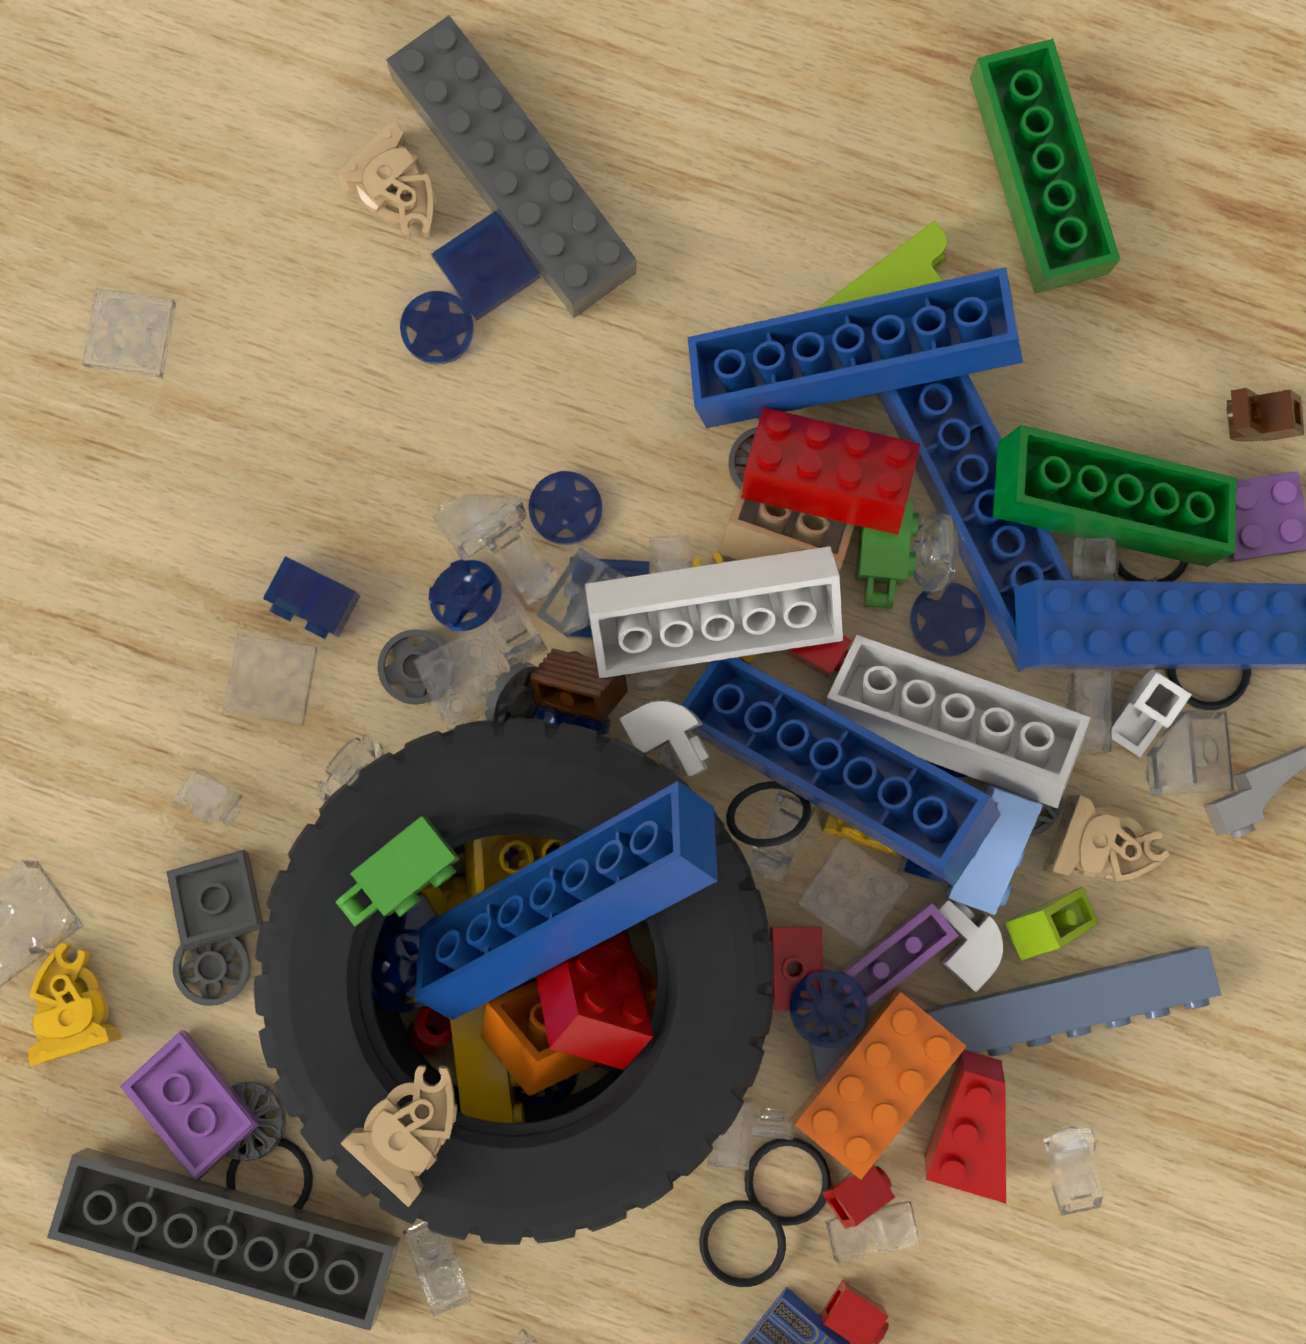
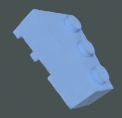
(988, 874)

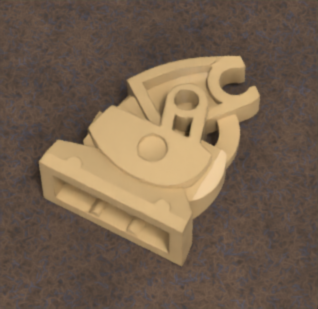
(391, 179)
(1096, 844)
(406, 1139)

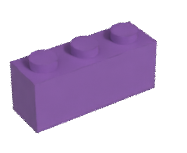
(899, 952)

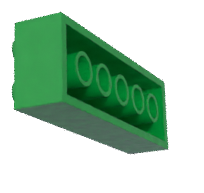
(1044, 166)
(1115, 494)

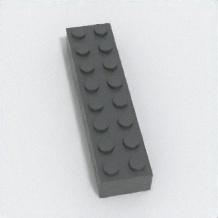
(512, 166)
(224, 1238)

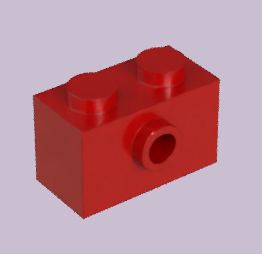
(796, 955)

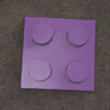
(1269, 517)

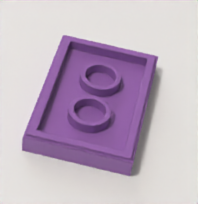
(190, 1105)

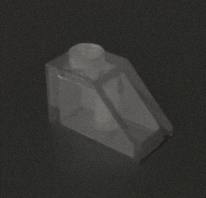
(567, 603)

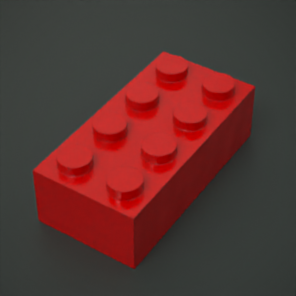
(830, 470)
(596, 1004)

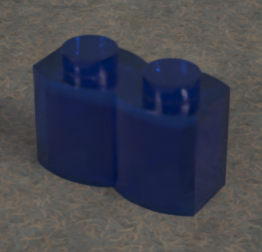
(311, 598)

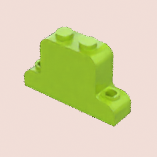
(904, 268)

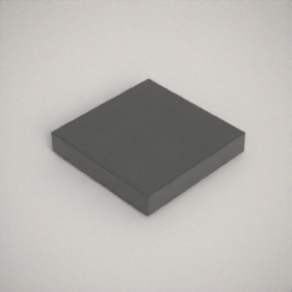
(214, 900)

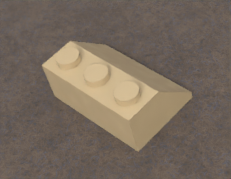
(770, 530)

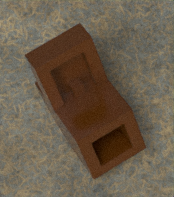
(1264, 415)

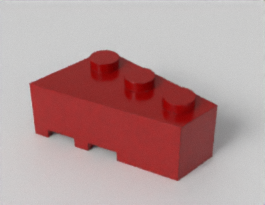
(970, 1130)

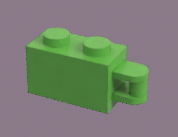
(886, 559)
(399, 872)

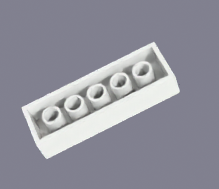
(715, 612)
(960, 720)

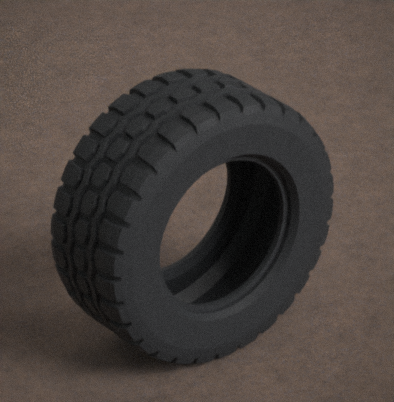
(592, 1150)

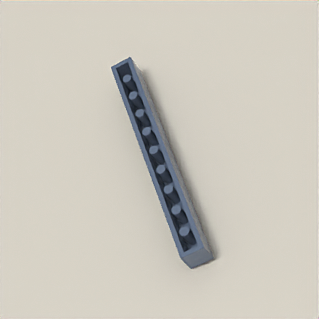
(1069, 1004)

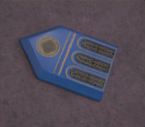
(792, 1322)

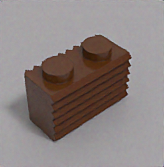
(573, 685)

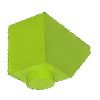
(1051, 924)

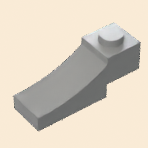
(1256, 786)

